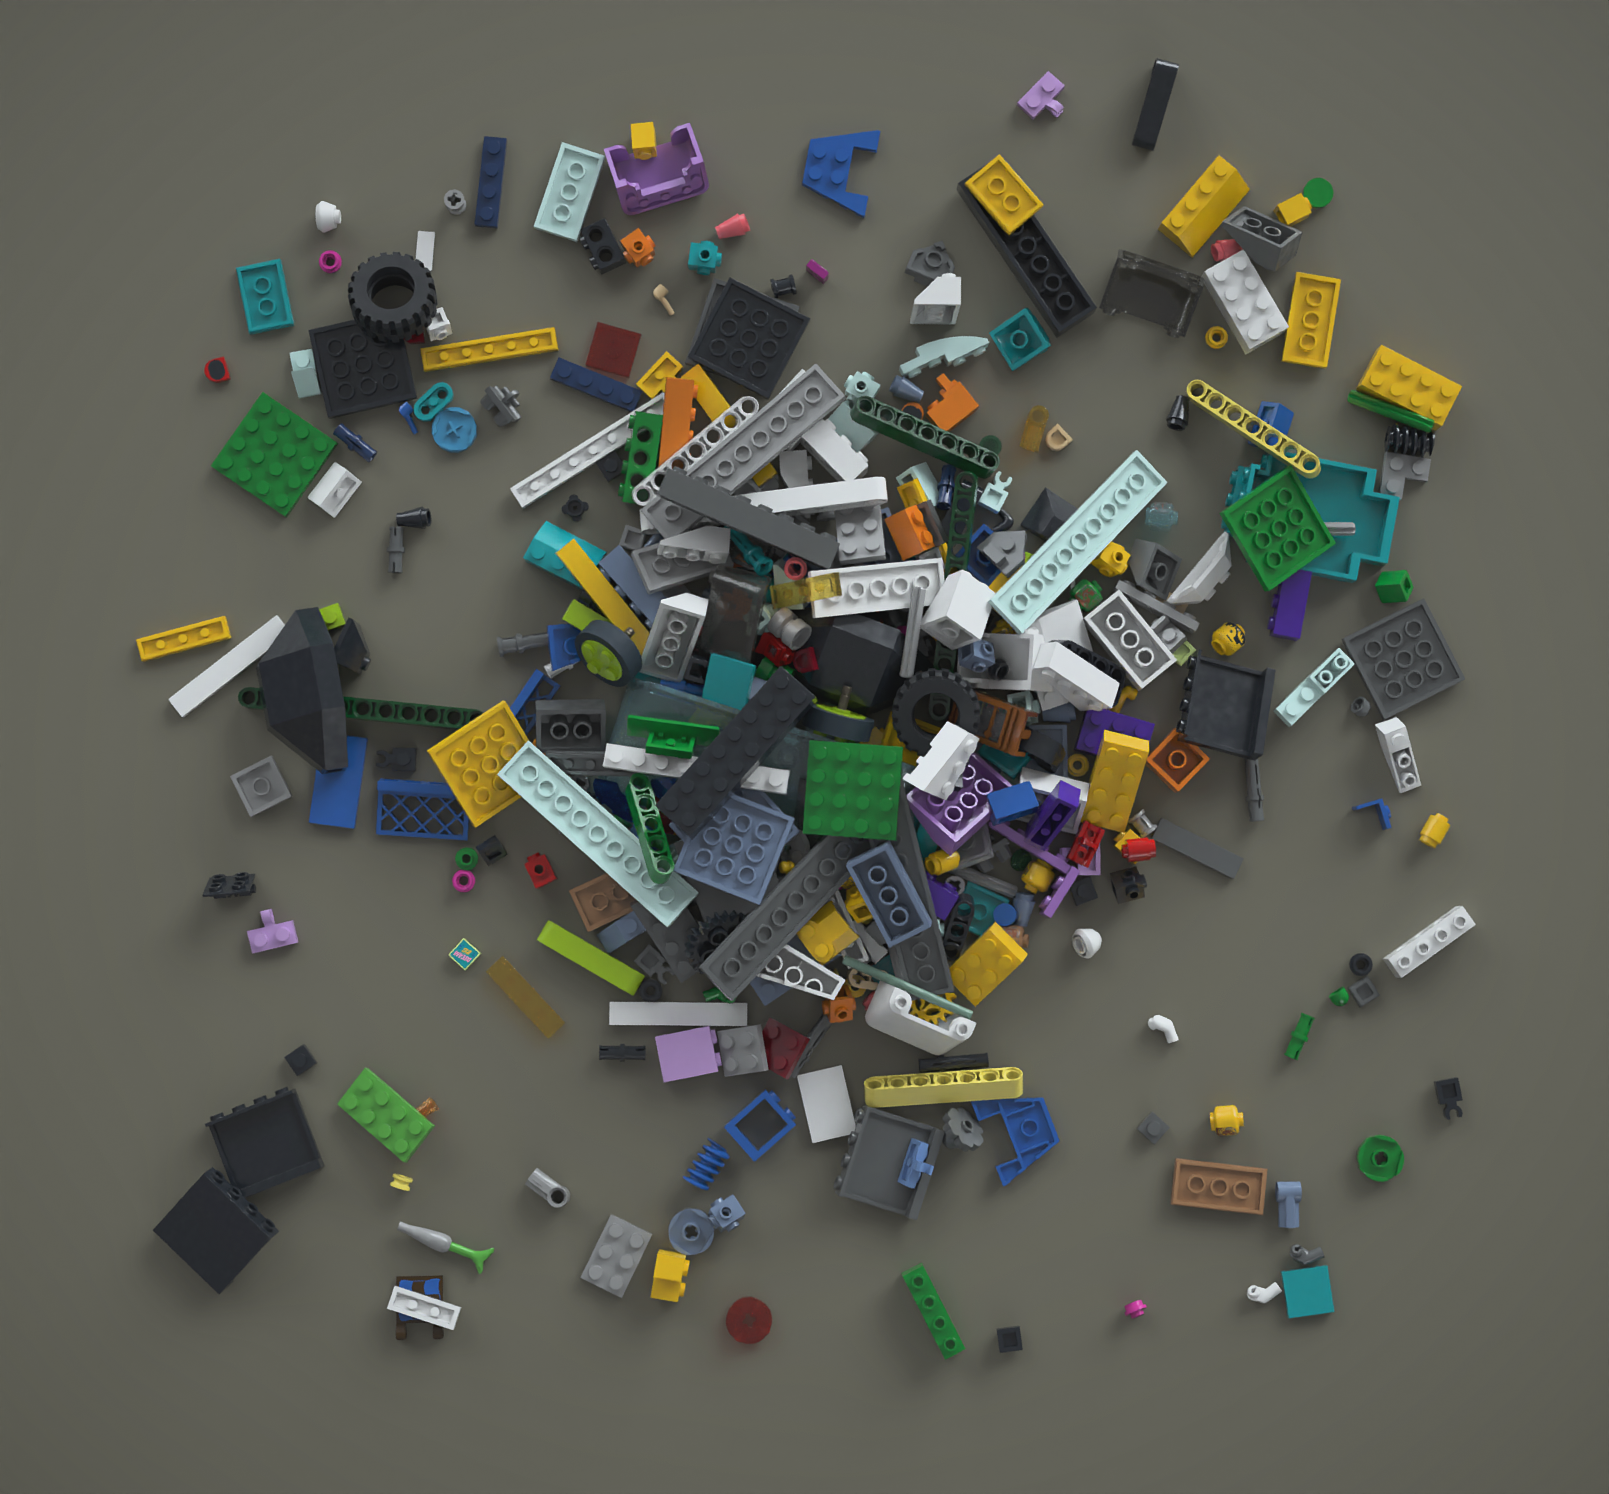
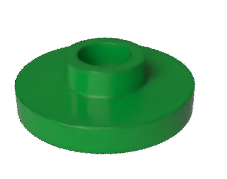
(1318, 192)

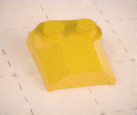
(826, 934)

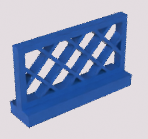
(418, 788)

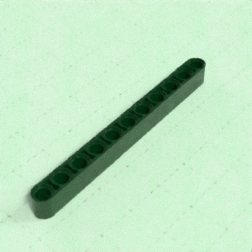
(962, 563)
(376, 706)

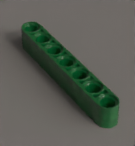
(913, 437)

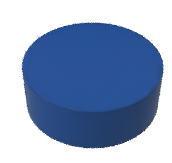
(1005, 914)

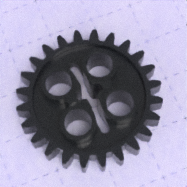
(710, 936)

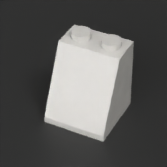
(958, 611)

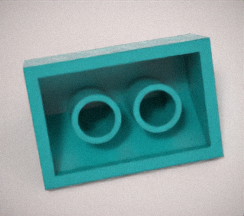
(550, 540)

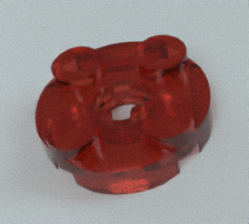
(737, 1313)

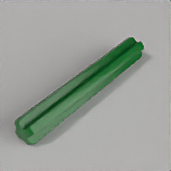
(1390, 411)

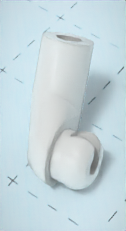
(1165, 1025)
(1263, 1295)

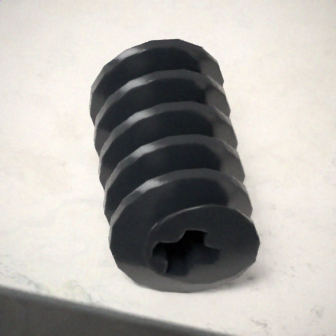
(1409, 440)

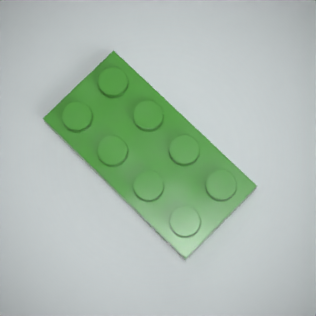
(386, 1115)

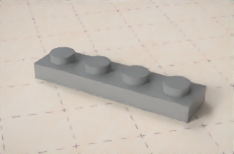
(1147, 601)

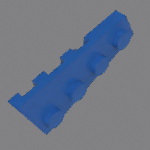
(562, 645)

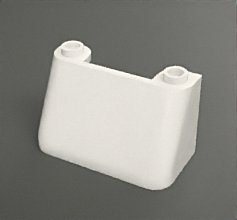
(1020, 656)
(890, 1015)

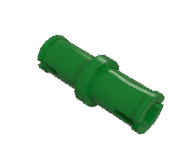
(1299, 1036)

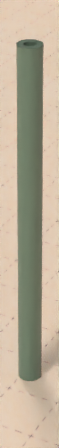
(907, 987)

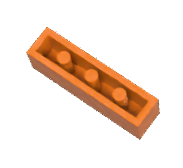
(676, 418)

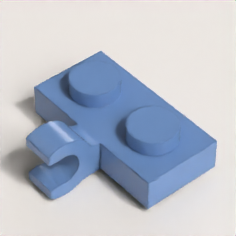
(914, 1164)

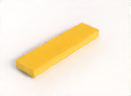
(183, 638)

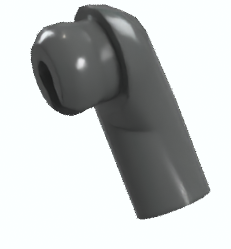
(1304, 1256)

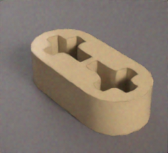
(861, 983)

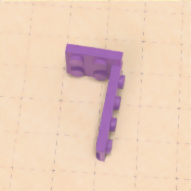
(1061, 884)

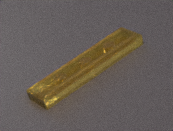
(806, 590)
(525, 997)

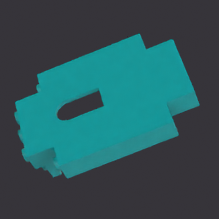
(1340, 495)

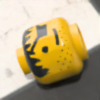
(1228, 639)

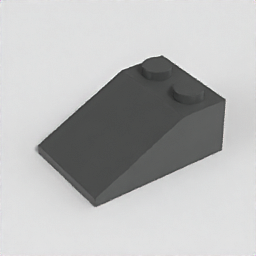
(1263, 238)

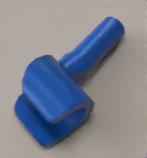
(405, 410)

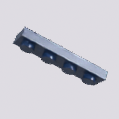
(490, 182)
(596, 385)

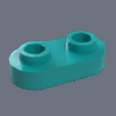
(432, 401)

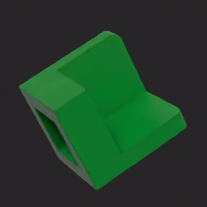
(1394, 586)

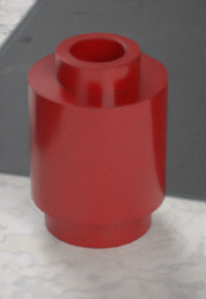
(1138, 849)

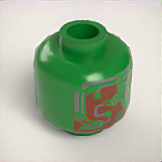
(1087, 594)

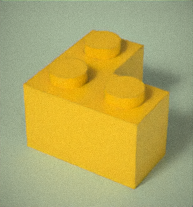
(668, 1275)

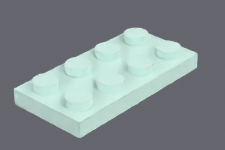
(569, 192)

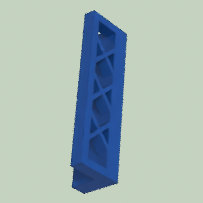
(526, 694)

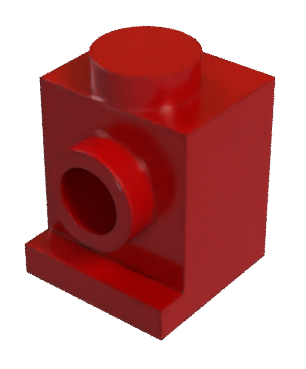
(544, 878)

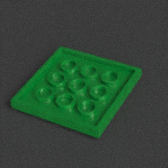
(274, 454)
(1277, 528)
(853, 790)

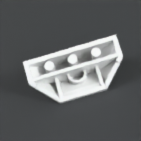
(1205, 575)

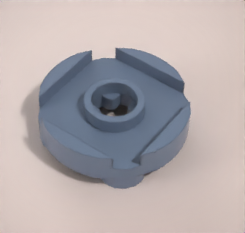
(678, 1234)

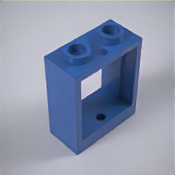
(743, 1141)

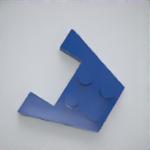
(829, 167)
(1028, 1128)

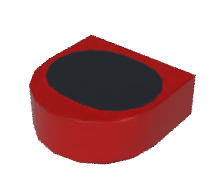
(217, 370)

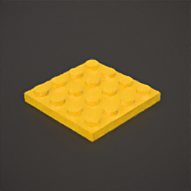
(474, 758)

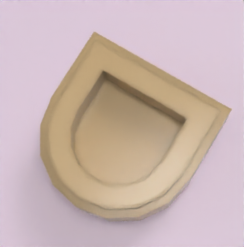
(1057, 439)

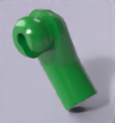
(714, 993)

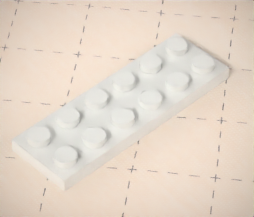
(880, 587)

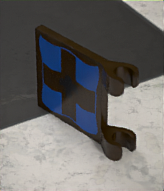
(425, 1285)

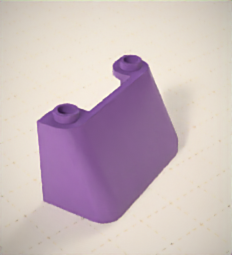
(661, 180)

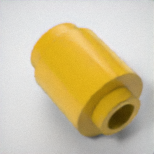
(1434, 830)
(941, 862)

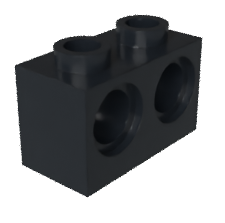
(606, 245)

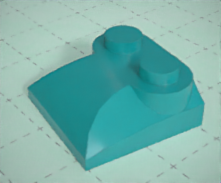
(1020, 338)

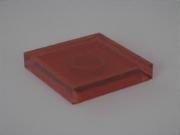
(613, 350)

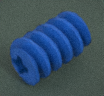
(707, 1165)

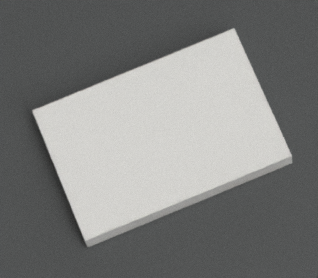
(826, 1103)

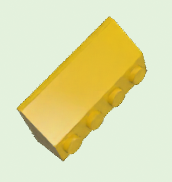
(1204, 206)

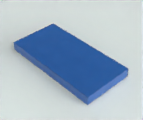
(338, 793)

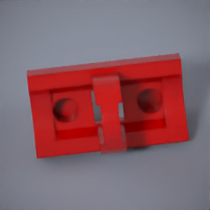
(1087, 835)

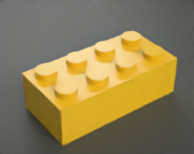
(1408, 385)
(1115, 780)

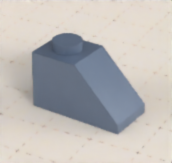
(621, 932)

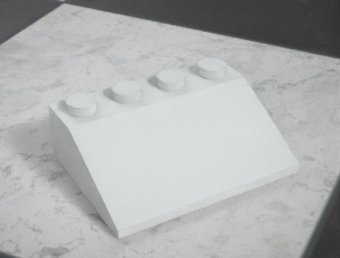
(1060, 623)

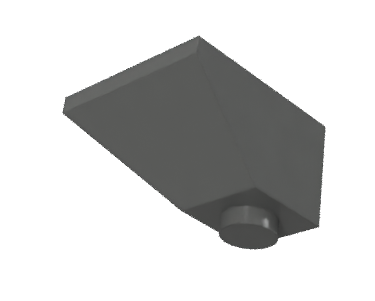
(1153, 567)

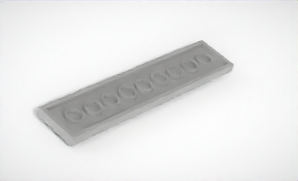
(753, 445)

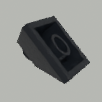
(1047, 515)
(352, 649)

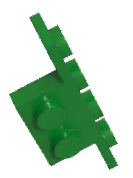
(670, 736)

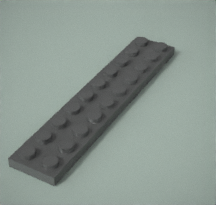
(782, 914)
(922, 955)

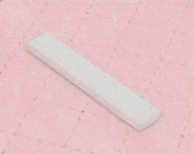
(226, 668)
(678, 1013)

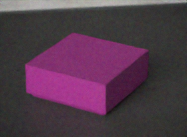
(817, 271)

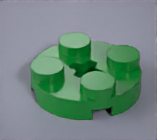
(1372, 1147)

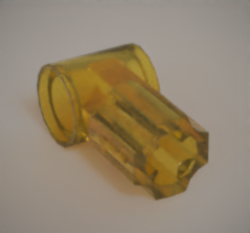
(1034, 430)

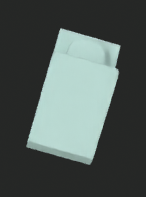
(305, 373)

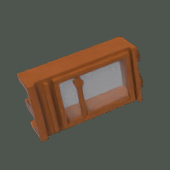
(1000, 723)

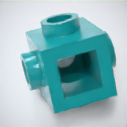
(701, 250)

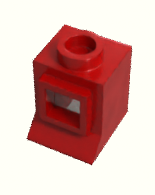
(775, 649)

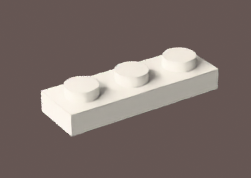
(424, 1307)

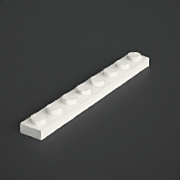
(581, 457)
(636, 760)

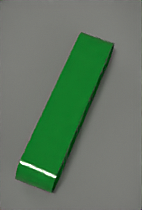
(648, 838)

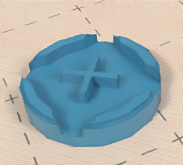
(454, 430)

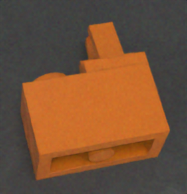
(955, 405)

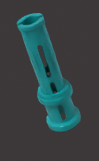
(752, 553)

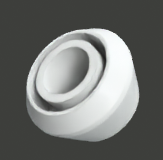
(327, 216)
(1086, 942)

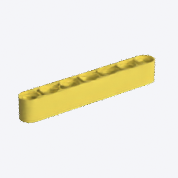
(1261, 436)
(943, 1087)

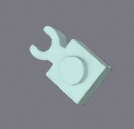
(994, 495)

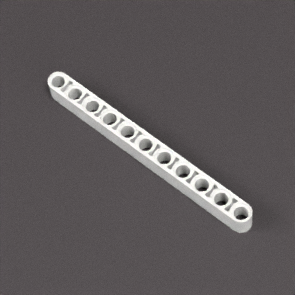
(807, 499)

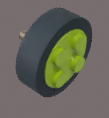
(609, 652)
(839, 721)

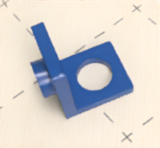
(1382, 811)

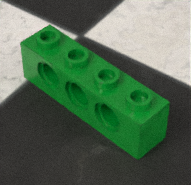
(652, 424)
(933, 1311)

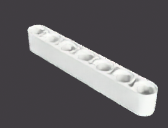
(702, 441)

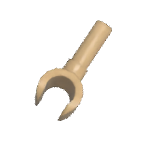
(659, 293)

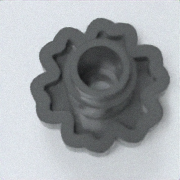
(961, 1130)

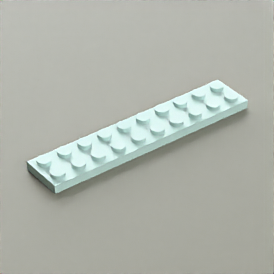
(1077, 542)
(594, 832)

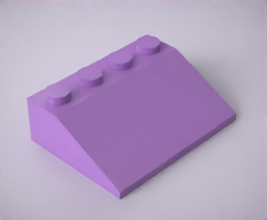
(964, 812)

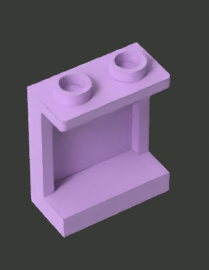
(688, 1053)

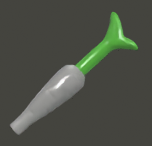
(443, 1243)

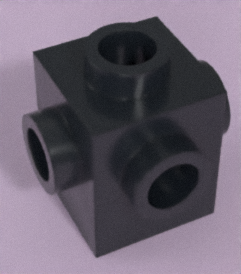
(1128, 884)

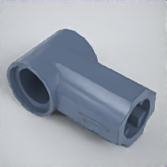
(1288, 1198)

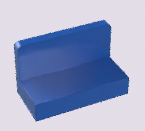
(1276, 416)
(1012, 803)

